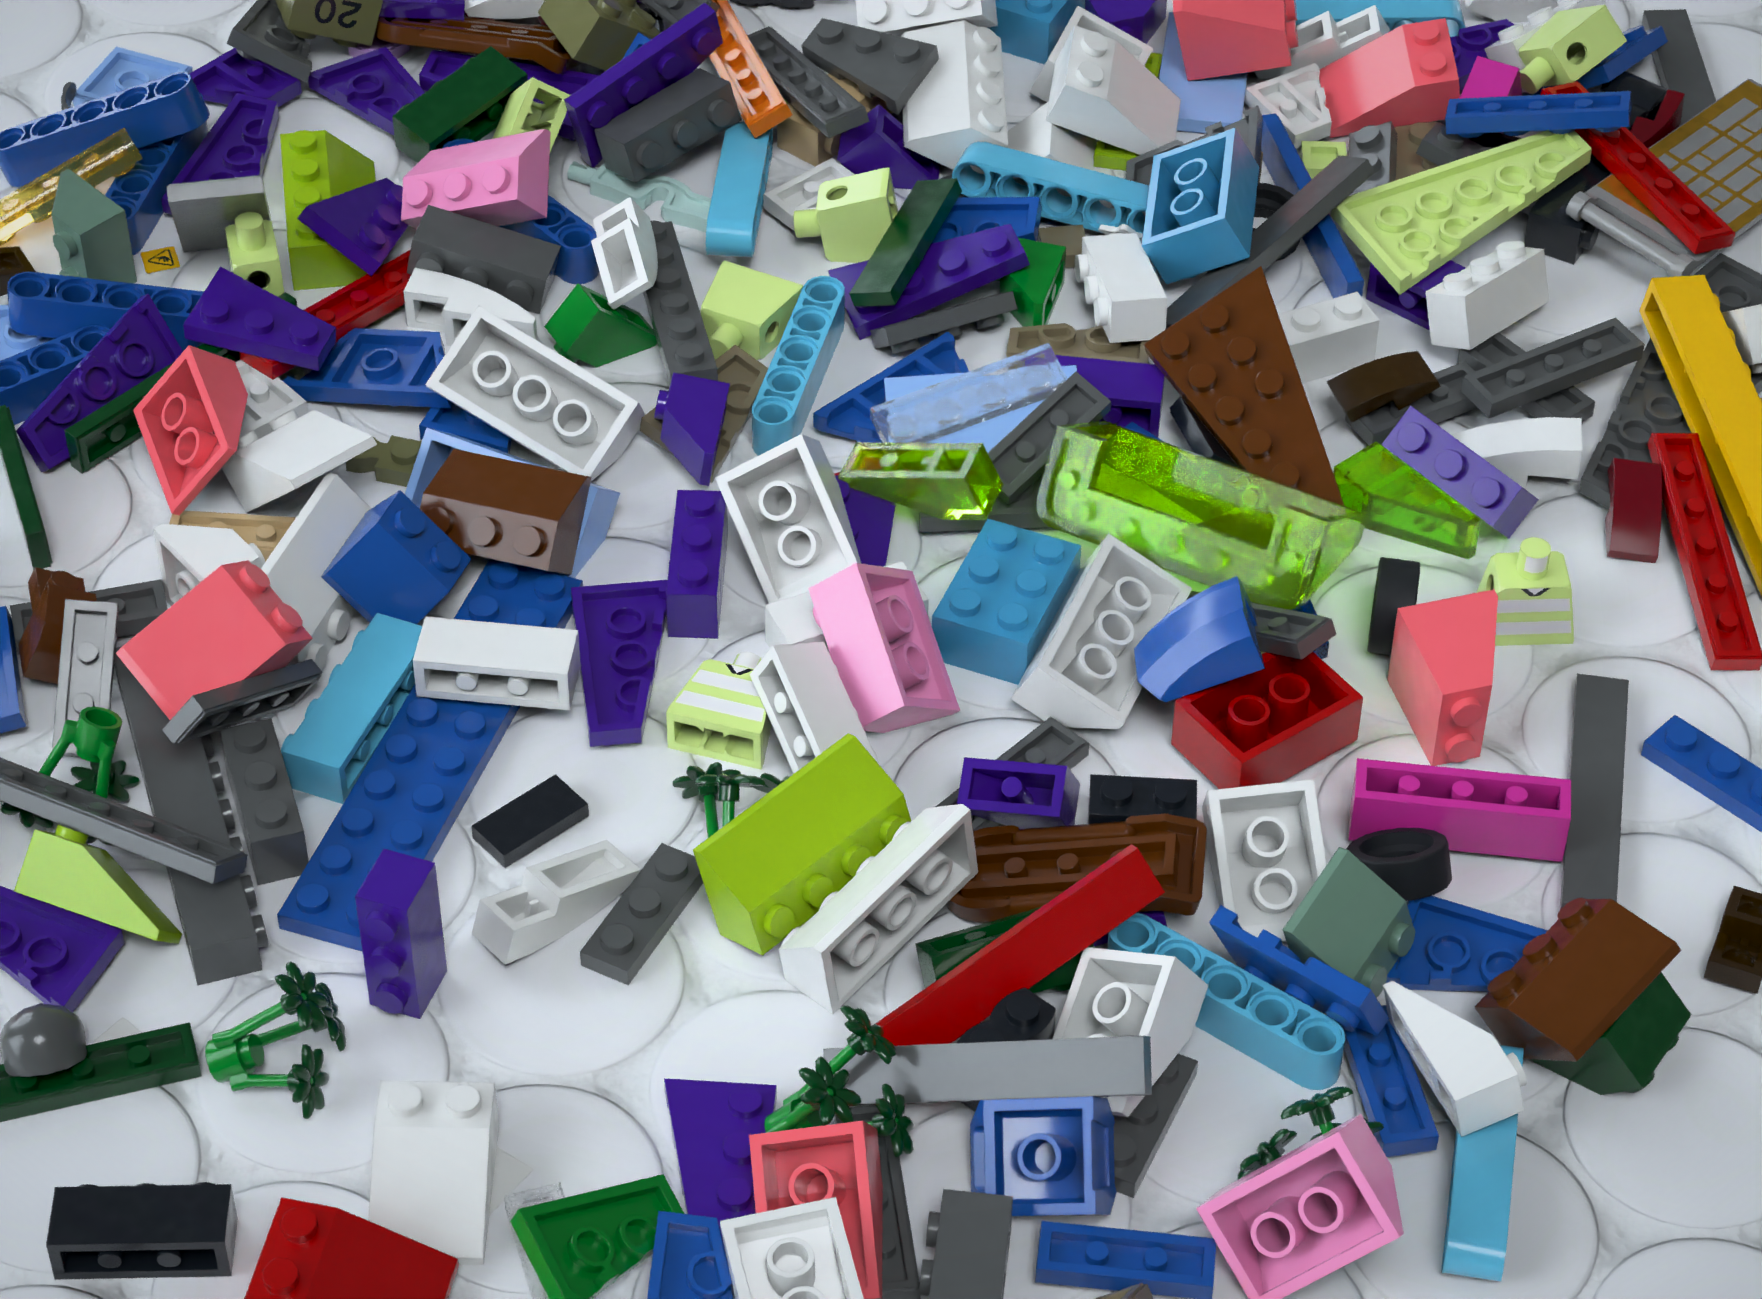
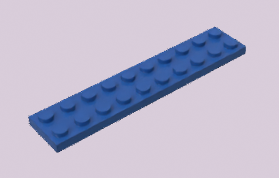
(420, 767)

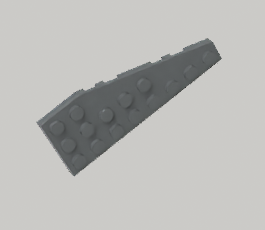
(1648, 398)

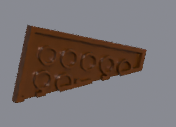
(1245, 386)

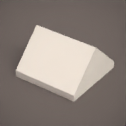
(1051, 141)

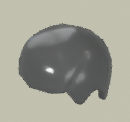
(42, 1041)

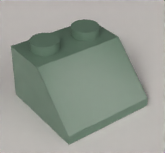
(90, 232)
(1352, 922)

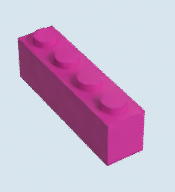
(1470, 807)

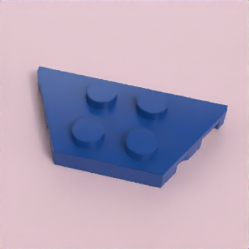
(377, 370)
(850, 413)

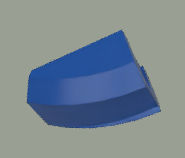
(1200, 643)
(1045, 1154)

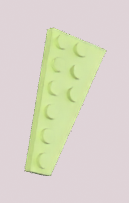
(1438, 213)

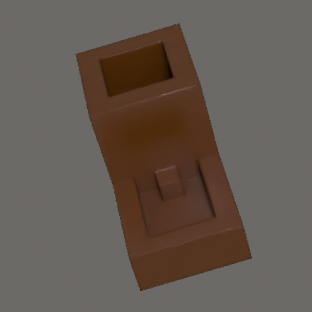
(43, 635)

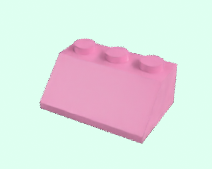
(484, 180)
(883, 646)
(1306, 1212)

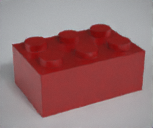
(1267, 722)

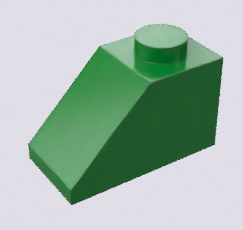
(1037, 284)
(595, 332)

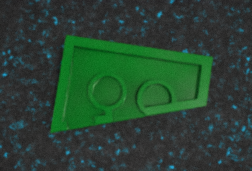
(594, 1236)

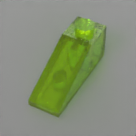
(932, 478)
(1405, 503)

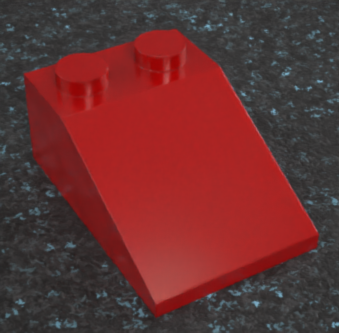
(337, 1255)

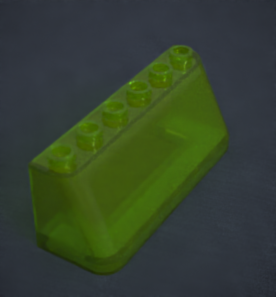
(1194, 513)

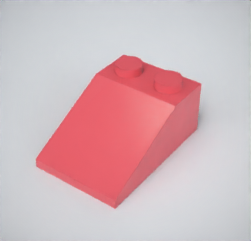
(1393, 78)
(192, 423)
(826, 1164)

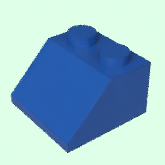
(396, 562)

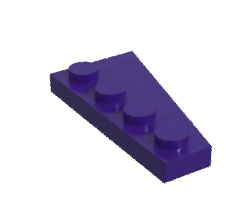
(234, 145)
(943, 274)
(122, 359)

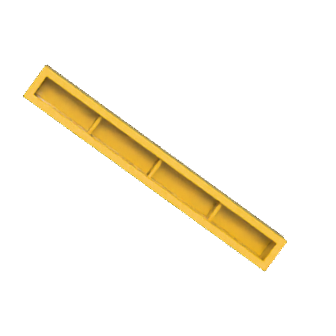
(1714, 398)

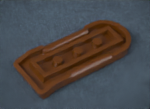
(476, 35)
(1037, 864)

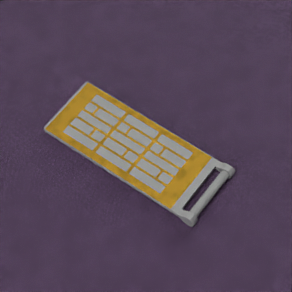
(1710, 153)

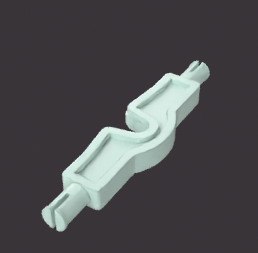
(679, 203)

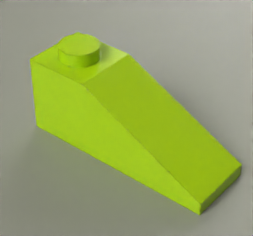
(91, 883)

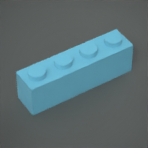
(353, 710)

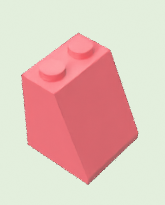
(1235, 35)
(215, 637)
(1445, 672)

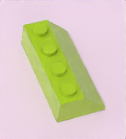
(313, 170)
(799, 845)

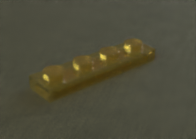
(35, 200)

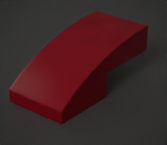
(1665, 122)
(1634, 510)

